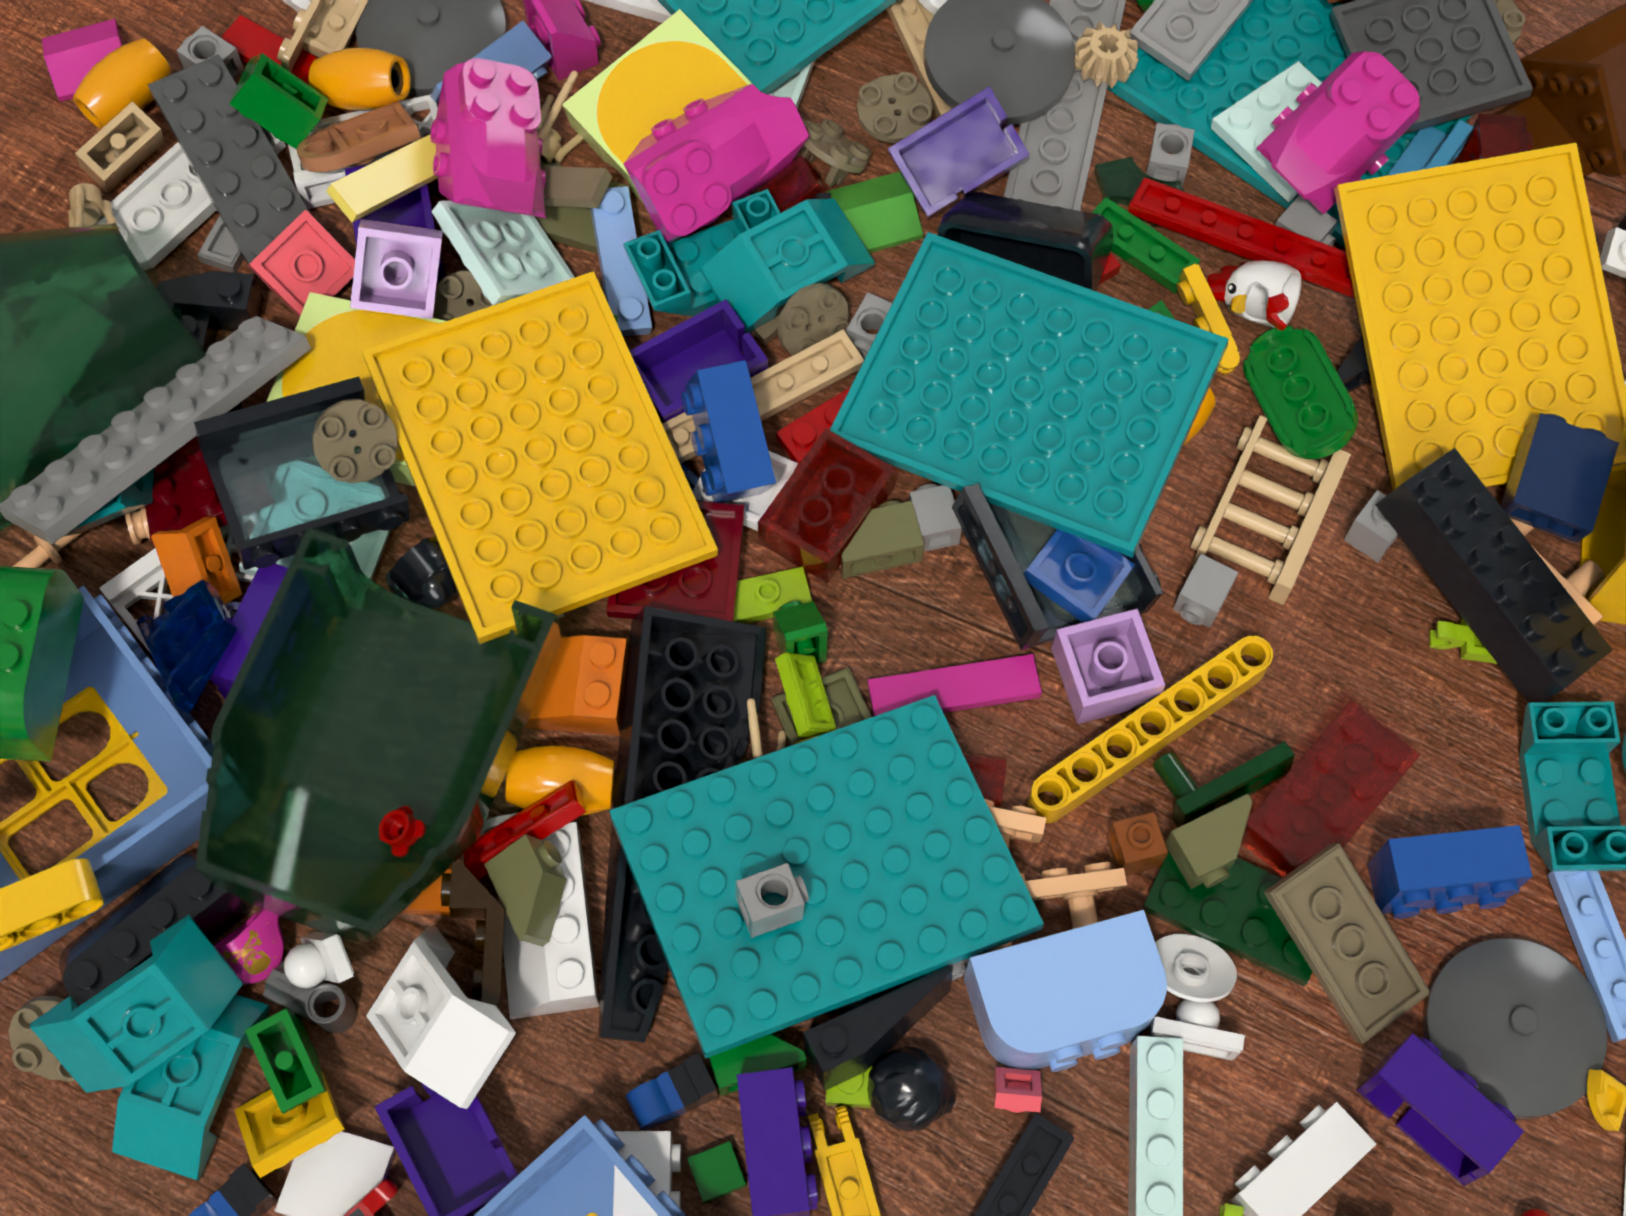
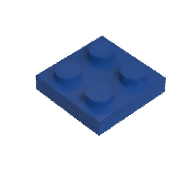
(1077, 574)

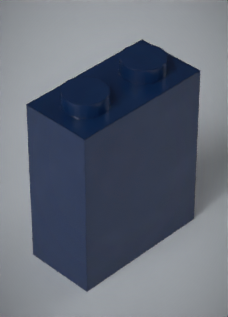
(1559, 477)

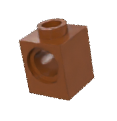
(1137, 844)

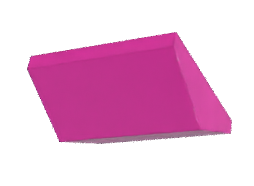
(75, 52)

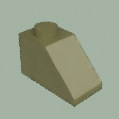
(884, 541)
(1210, 843)
(529, 886)

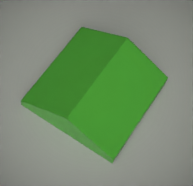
(880, 211)

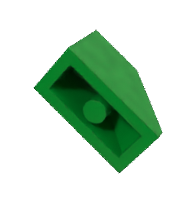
(801, 630)
(755, 1056)
(287, 1059)

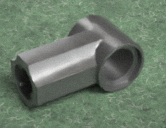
(311, 1001)

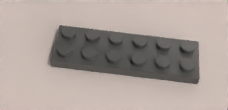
(228, 155)

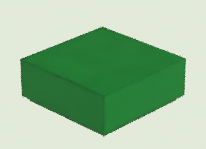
(716, 1172)

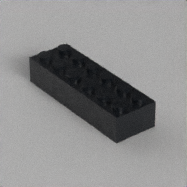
(1494, 578)

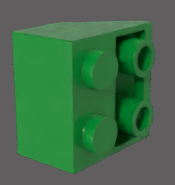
(278, 100)

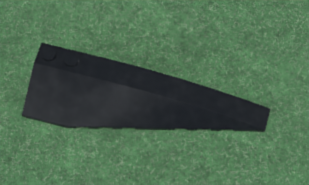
(677, 725)

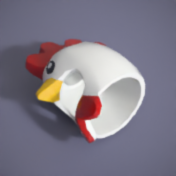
(1259, 291)

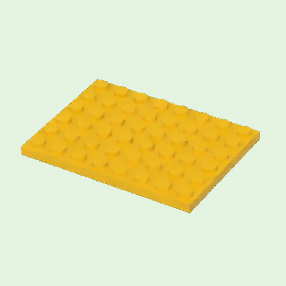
(1481, 308)
(538, 455)

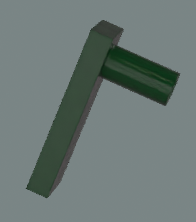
(1245, 779)

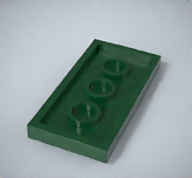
(1230, 915)

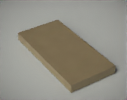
(1347, 942)

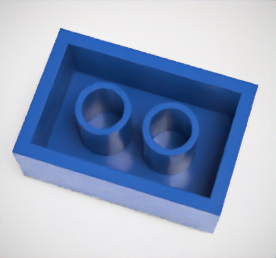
(728, 433)
(1449, 871)

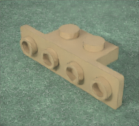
(321, 29)

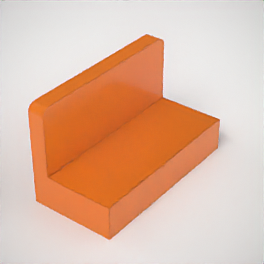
(196, 555)

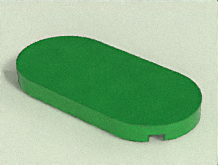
(1300, 392)

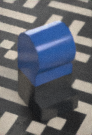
(672, 1093)
(240, 1196)

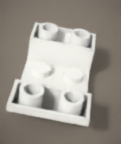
(434, 1027)

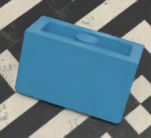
(1432, 149)

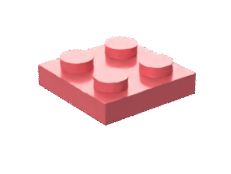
(302, 262)

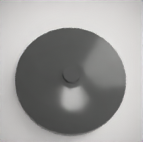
(430, 34)
(1002, 44)
(1517, 1024)

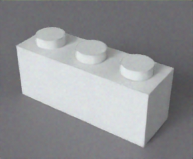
(659, 1157)
(1304, 1167)

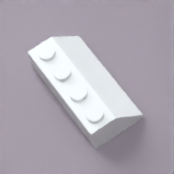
(563, 970)

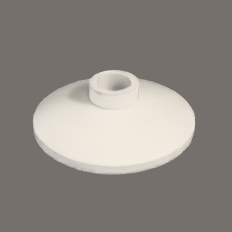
(1196, 968)

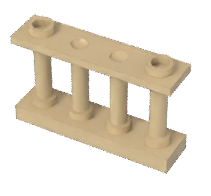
(1294, 539)

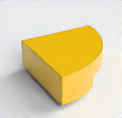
(1606, 1099)

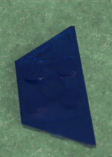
(189, 641)

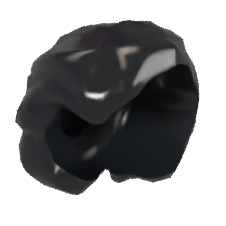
(423, 576)
(909, 1089)

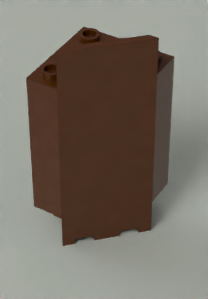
(1580, 94)

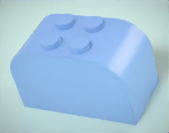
(1068, 993)

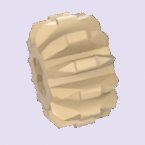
(1105, 55)

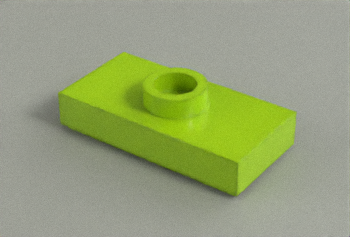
(767, 593)
(805, 694)

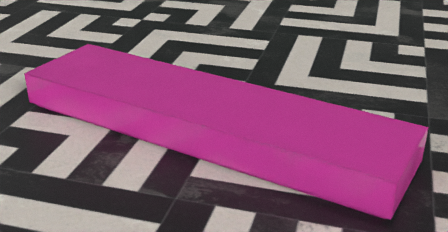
(959, 686)

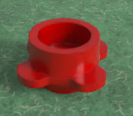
(392, 826)

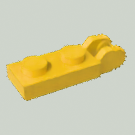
(1196, 291)
(843, 1169)

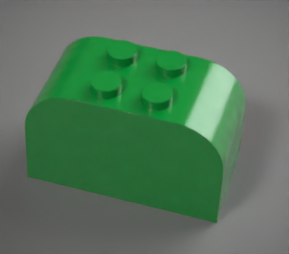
(36, 651)

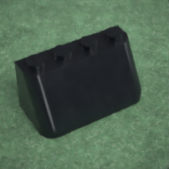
(1033, 234)
(124, 934)

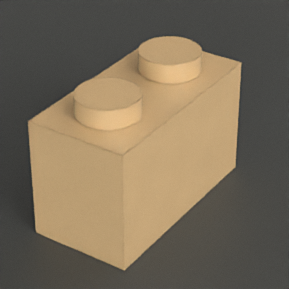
(120, 147)

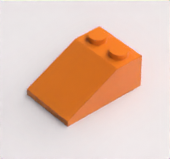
(584, 687)

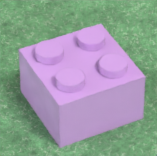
(396, 269)
(1107, 666)

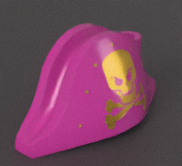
(254, 947)

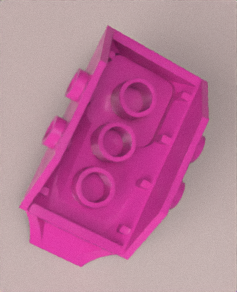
(1341, 127)
(490, 138)
(713, 157)

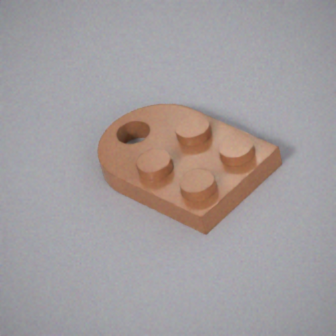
(358, 139)

